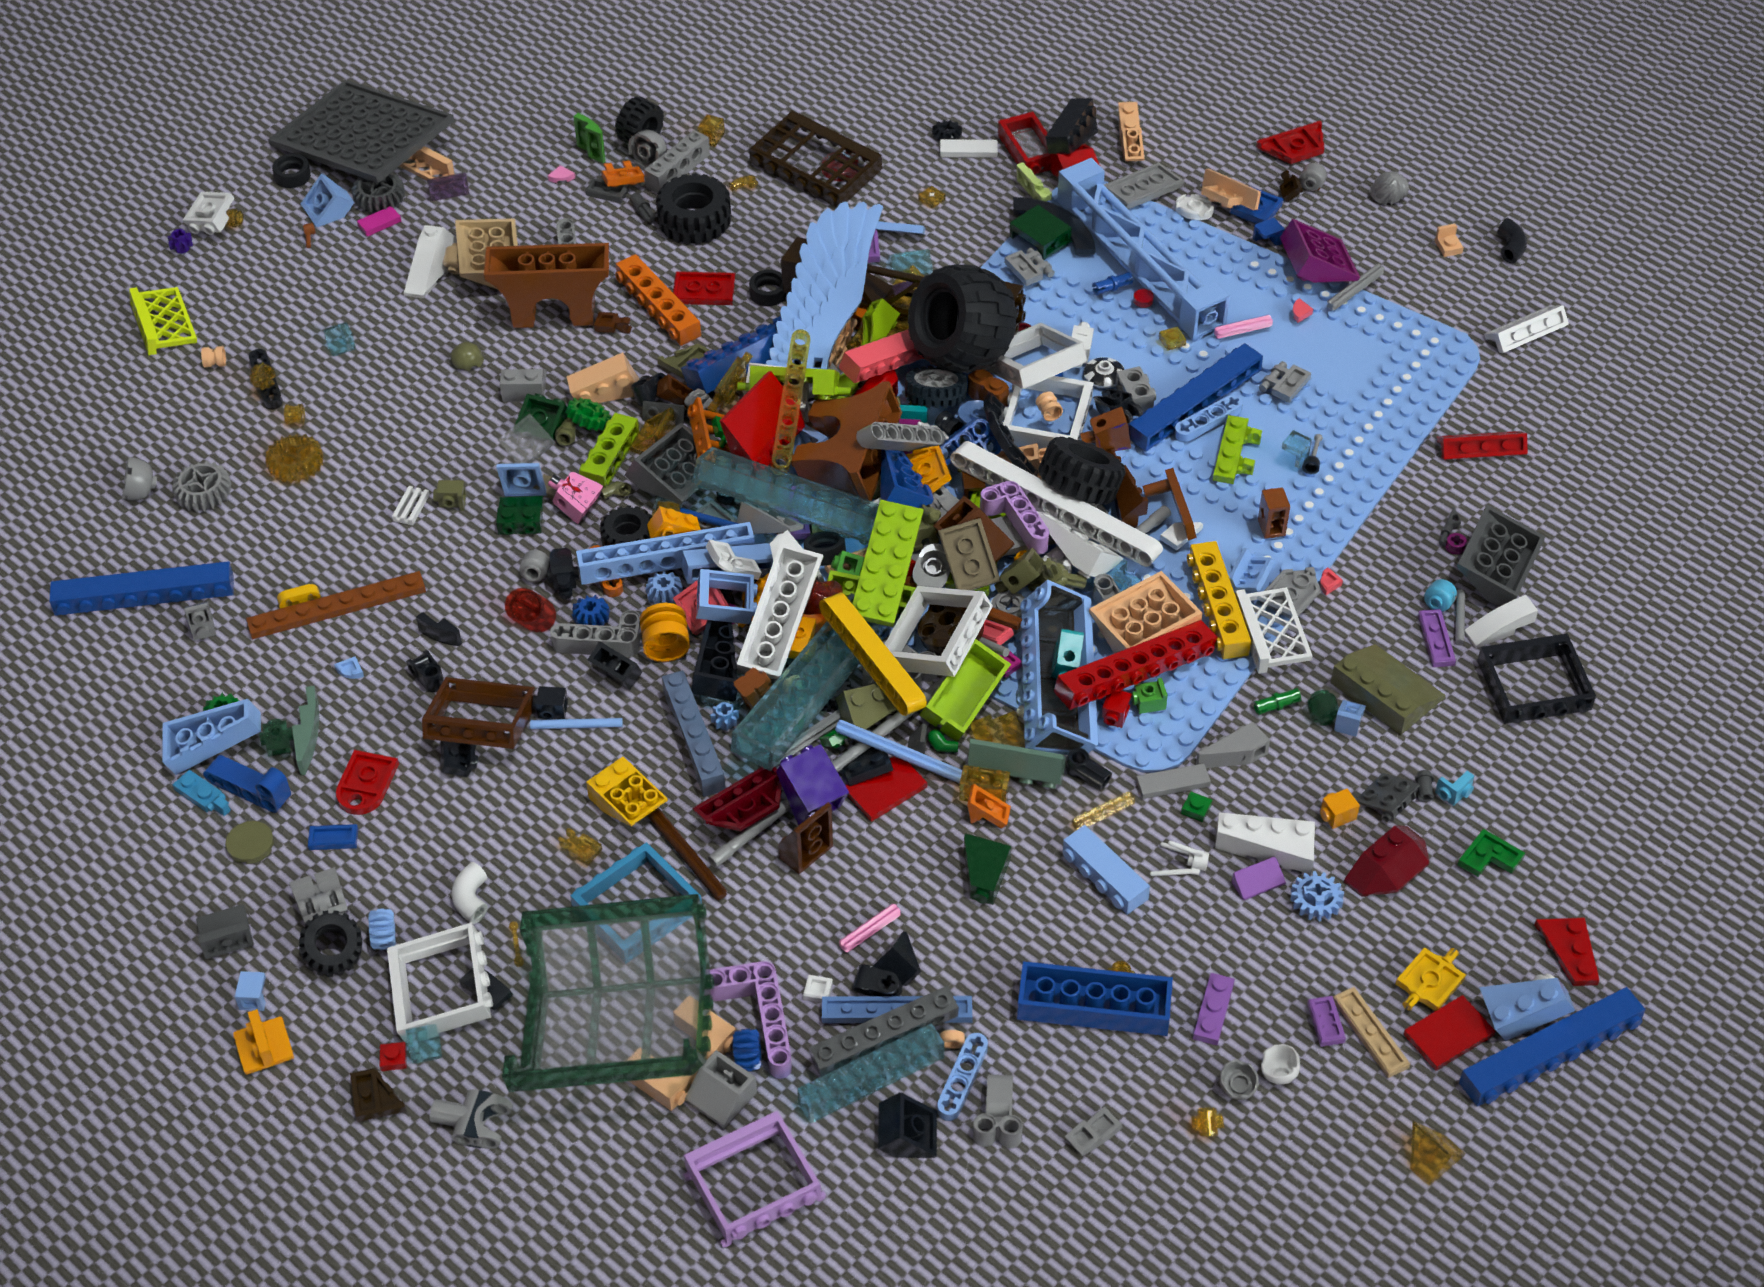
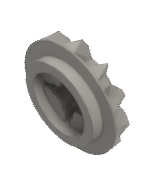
(1004, 599)

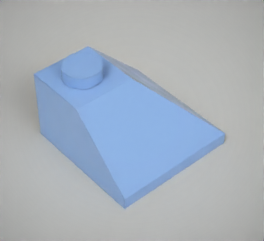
(326, 202)
(520, 478)

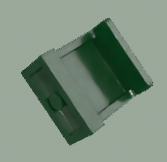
(1041, 230)

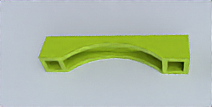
(877, 323)

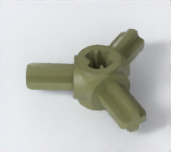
(1058, 574)

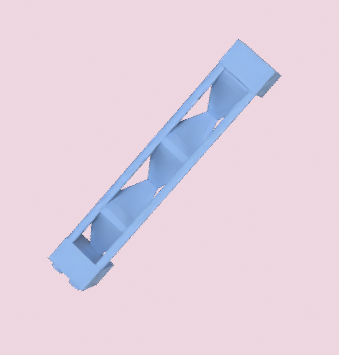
(1200, 309)

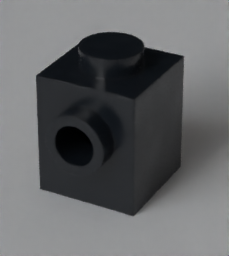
(551, 702)

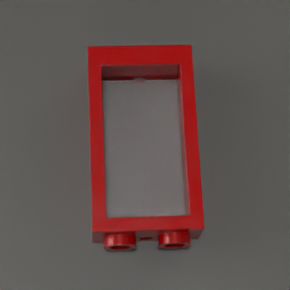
(1026, 141)

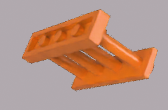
(701, 429)

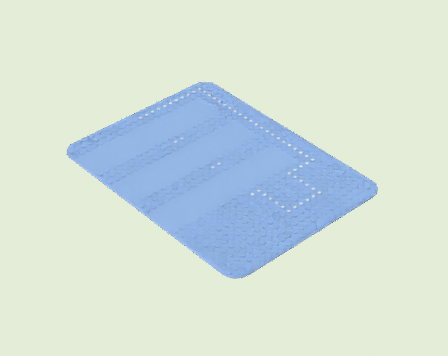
(1372, 395)

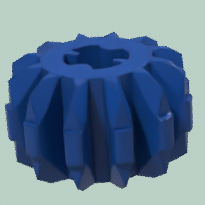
(591, 611)
(747, 1049)

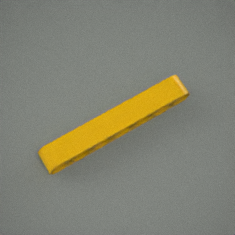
(872, 654)

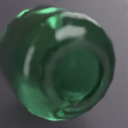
(1322, 707)

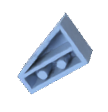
(1526, 1005)

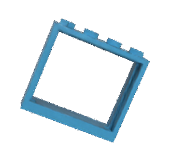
(624, 867)

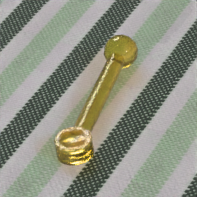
(518, 961)

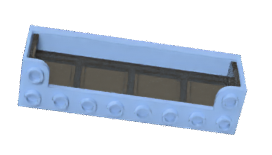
(1047, 720)

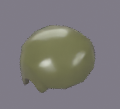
(466, 356)

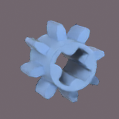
(724, 716)

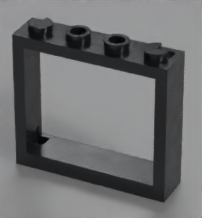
(1530, 650)

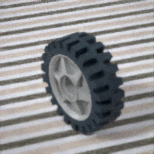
(935, 387)

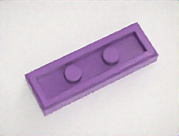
(1436, 638)

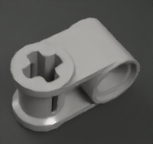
(1104, 588)

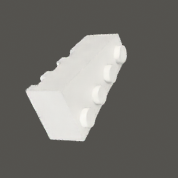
(1266, 838)

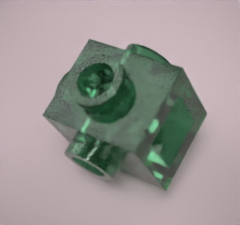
(276, 737)

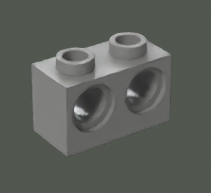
(1137, 383)

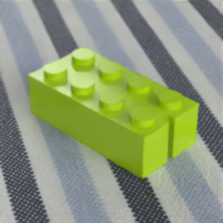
(962, 696)

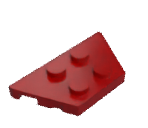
(1295, 144)

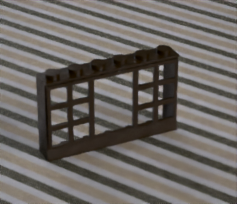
(761, 156)

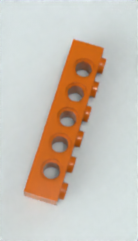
(658, 300)

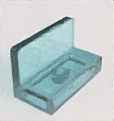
(920, 259)

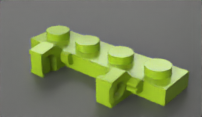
(1229, 457)

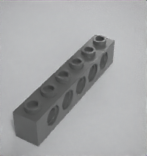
(882, 1030)

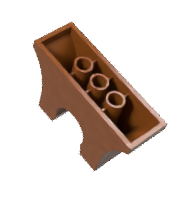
(545, 272)
(841, 459)

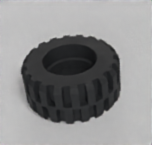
(698, 224)
(1081, 470)

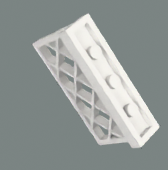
(1259, 645)

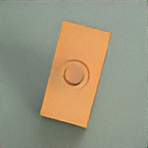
(803, 636)

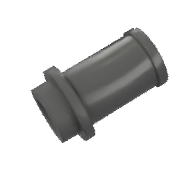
(1425, 789)

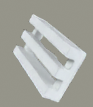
(407, 503)

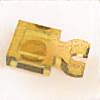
(580, 848)

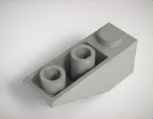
(1238, 748)

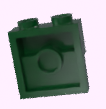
(546, 412)
(520, 515)

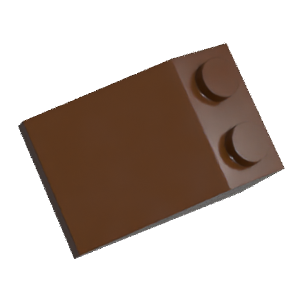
(808, 840)

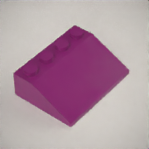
(1317, 254)

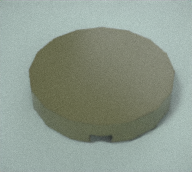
(249, 842)

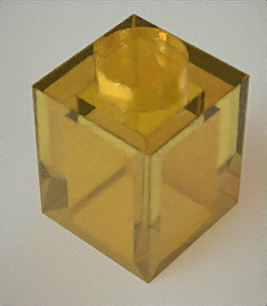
(713, 128)

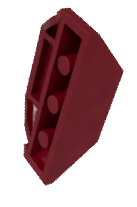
(743, 801)
(1389, 863)

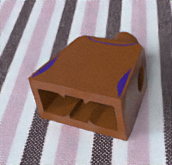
(1109, 431)

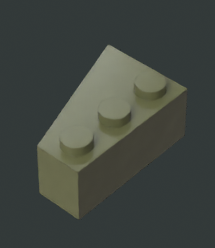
(864, 706)

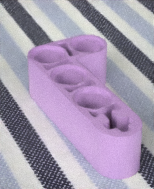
(1011, 499)

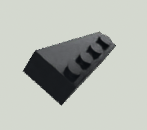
(1072, 127)
(716, 663)

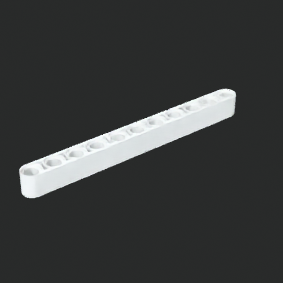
(1073, 512)

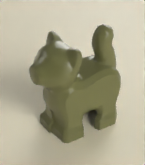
(926, 529)

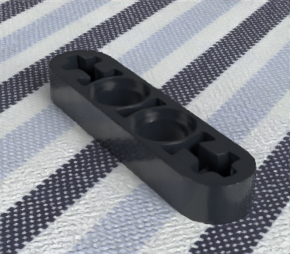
(274, 389)

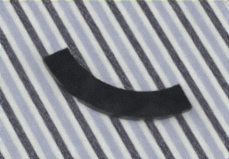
(1080, 235)
(995, 415)

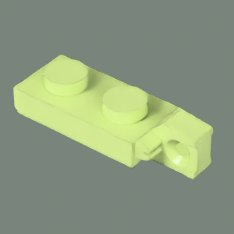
(1032, 184)

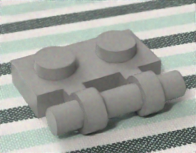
(1024, 266)
(1289, 385)

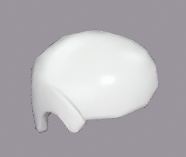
(1280, 1064)

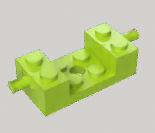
(824, 381)

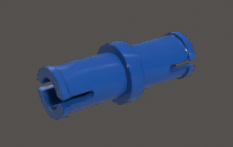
(1112, 283)

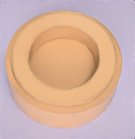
(953, 1039)

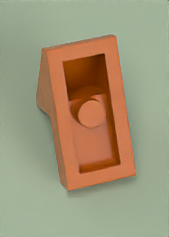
(985, 805)

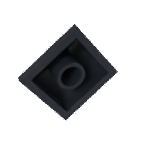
(907, 1128)

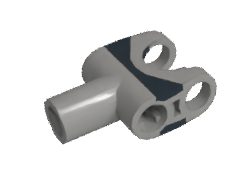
(471, 1117)

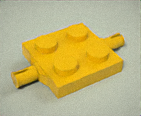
(1430, 979)

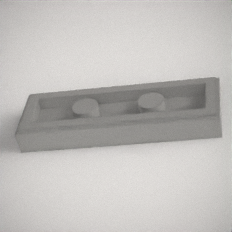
(1173, 781)

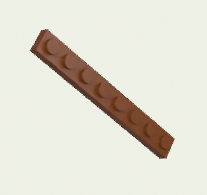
(335, 605)

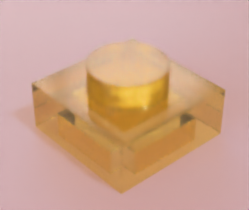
(1172, 338)

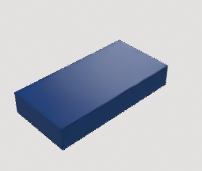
(333, 837)

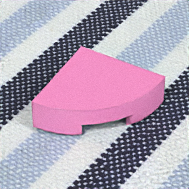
(561, 174)

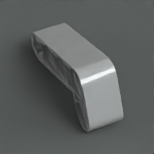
(585, 638)

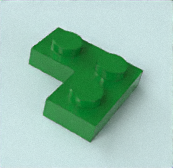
(1488, 849)

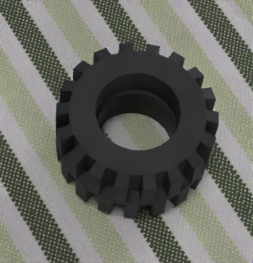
(637, 116)
(623, 522)
(330, 923)

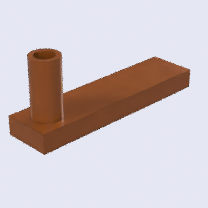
(1172, 484)

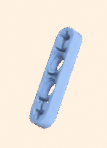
(1206, 415)
(960, 1075)

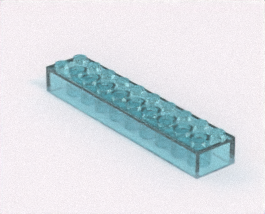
(786, 494)
(796, 697)

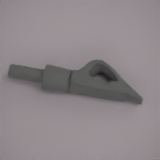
(1450, 524)

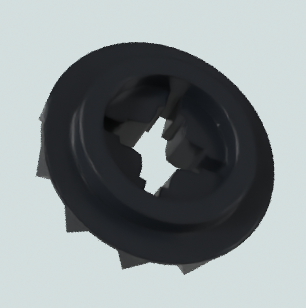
(954, 130)

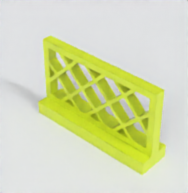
(146, 320)

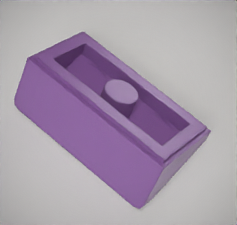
(1258, 878)

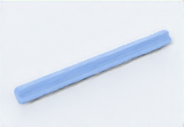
(898, 750)

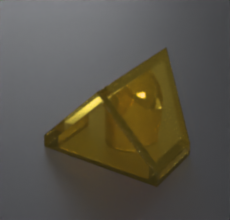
(1432, 1153)

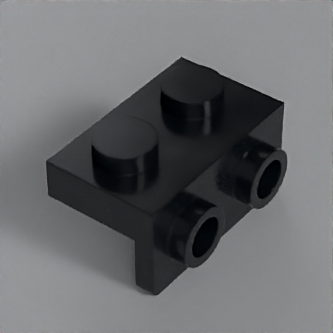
(458, 758)

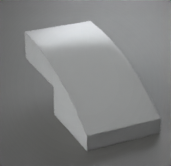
(1094, 1132)

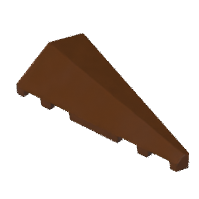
(1128, 500)

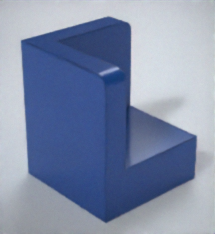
(1268, 229)

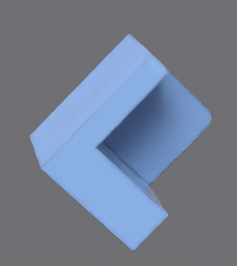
(249, 991)

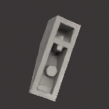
(766, 520)

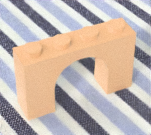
(673, 1090)

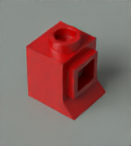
(1116, 708)

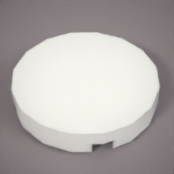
(1194, 207)

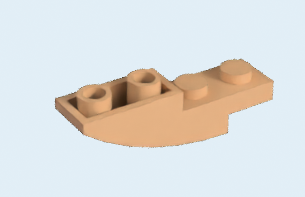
(1130, 131)

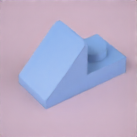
(1349, 717)

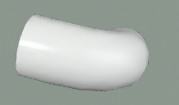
(464, 893)

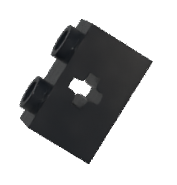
(614, 665)

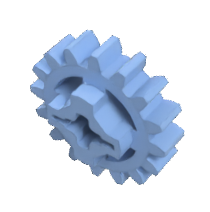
(1317, 896)

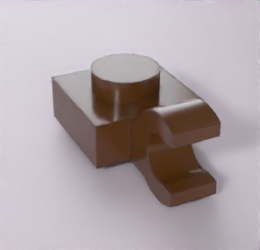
(610, 322)

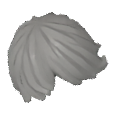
(1389, 188)

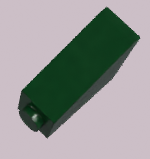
(985, 867)

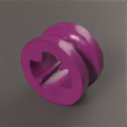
(1456, 538)

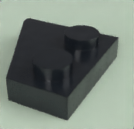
(867, 766)

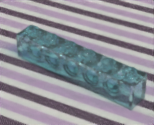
(870, 1073)

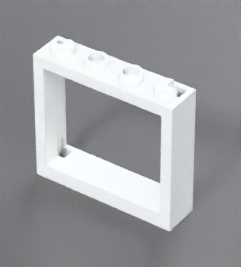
(1068, 354)
(1057, 385)
(949, 662)
(429, 946)

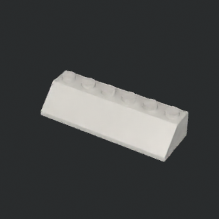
(779, 611)

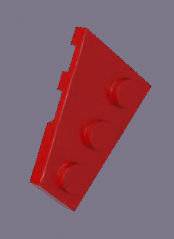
(1573, 948)

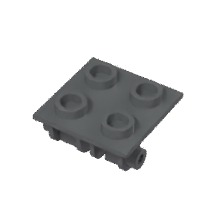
(1389, 795)

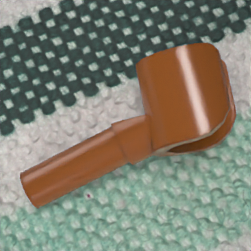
(308, 230)

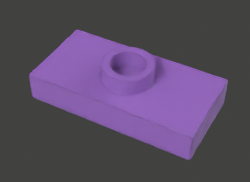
(1326, 1021)

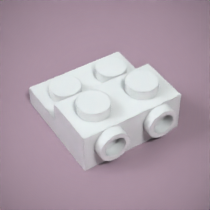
(209, 212)

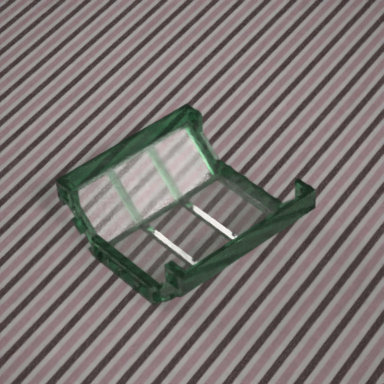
(614, 994)

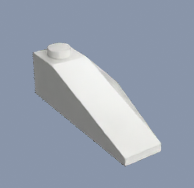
(428, 261)
(1081, 552)

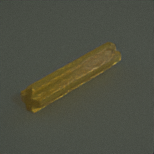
(1103, 810)

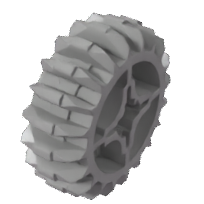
(201, 486)

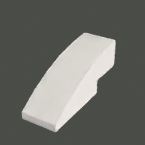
(1502, 622)

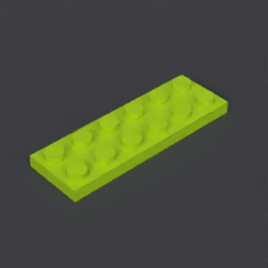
(887, 562)

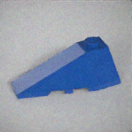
(900, 482)

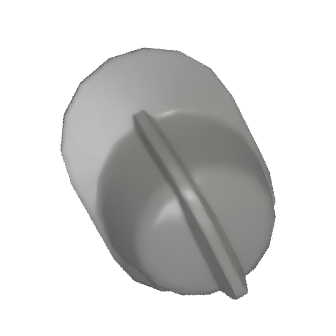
(931, 567)

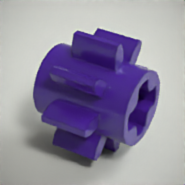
(180, 241)

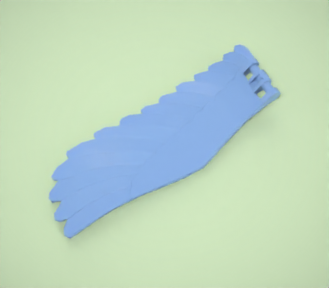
(827, 282)

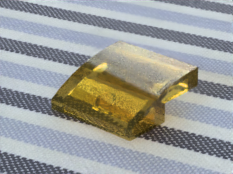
(1000, 730)

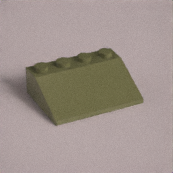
(1385, 687)

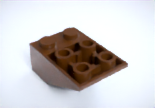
(967, 511)

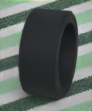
(294, 179)
(764, 297)
(825, 543)

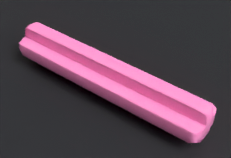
(1243, 326)
(869, 928)

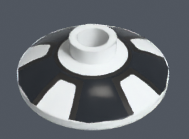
(1102, 371)

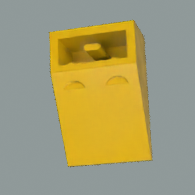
(624, 792)

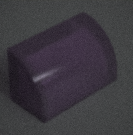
(448, 186)

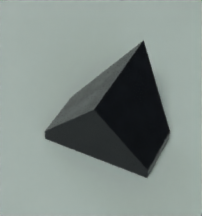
(899, 959)

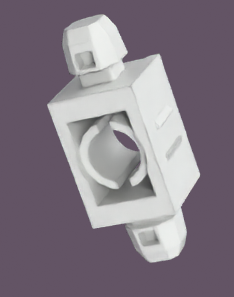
(1084, 334)

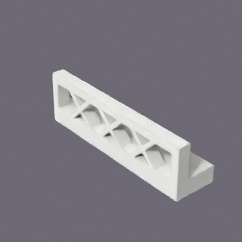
(1528, 328)

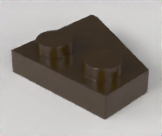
(373, 1096)

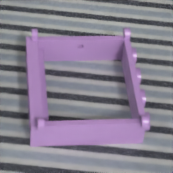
(736, 1142)

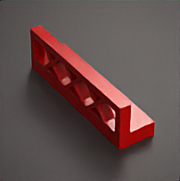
(1483, 444)

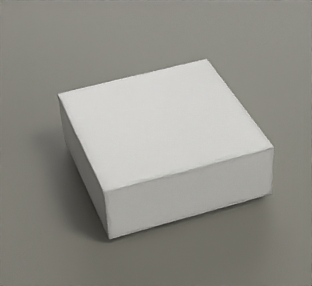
(816, 988)

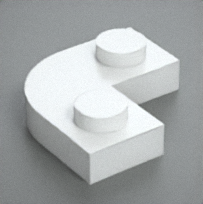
(725, 559)

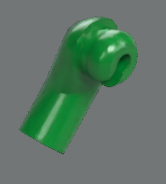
(940, 744)

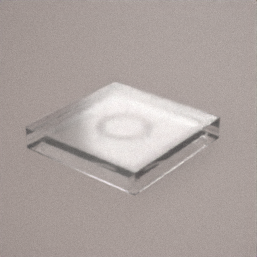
(526, 440)

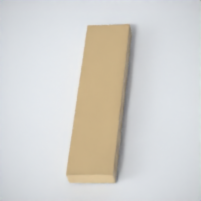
(1371, 1032)

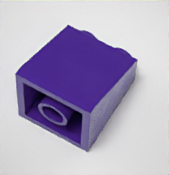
(811, 782)

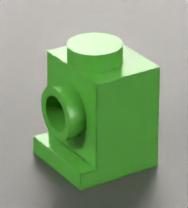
(853, 560)
(1150, 696)

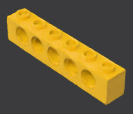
(1219, 600)

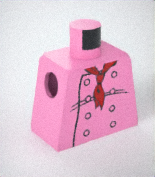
(575, 494)

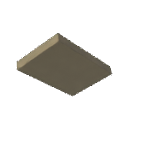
(969, 555)

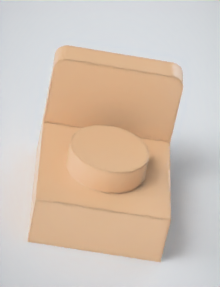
(1448, 241)

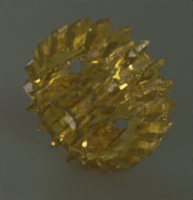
(294, 458)

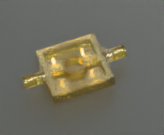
(727, 387)

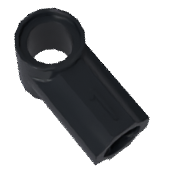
(1087, 768)

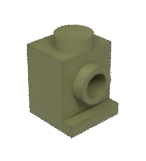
(450, 494)

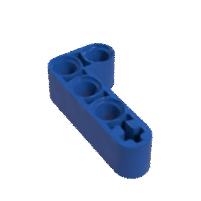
(969, 434)
(265, 791)

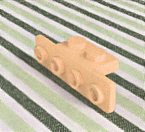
(1229, 191)

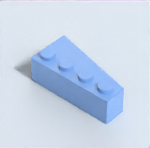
(207, 733)

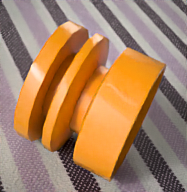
(664, 632)

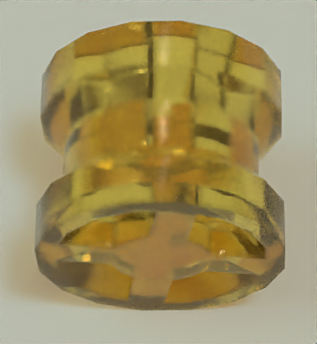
(294, 414)

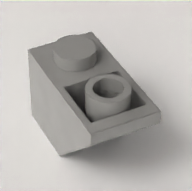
(200, 620)

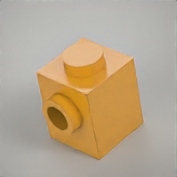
(1339, 808)

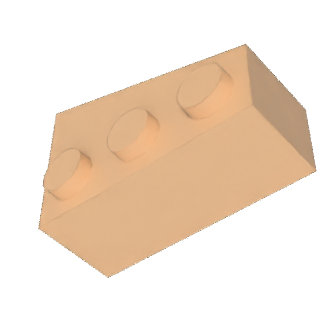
(604, 381)

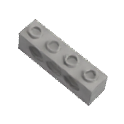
(677, 160)

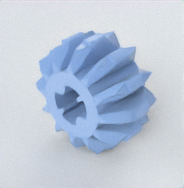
(663, 588)
(382, 929)

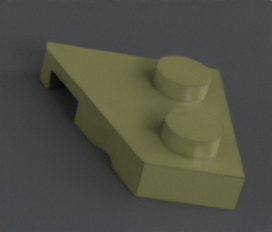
(680, 358)

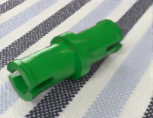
(1277, 701)

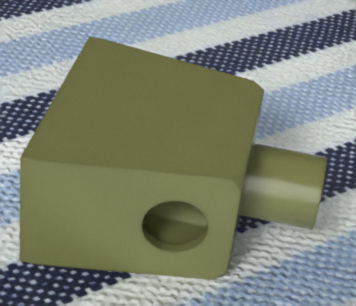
(1020, 572)

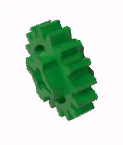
(588, 414)

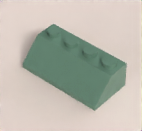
(1021, 762)

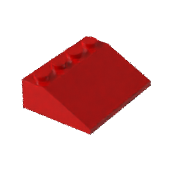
(753, 421)

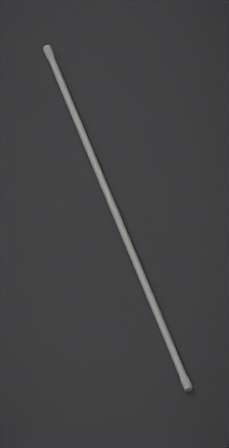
(727, 850)

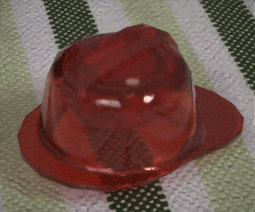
(819, 592)
(530, 609)

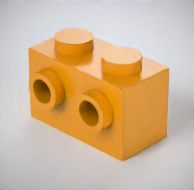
(671, 522)

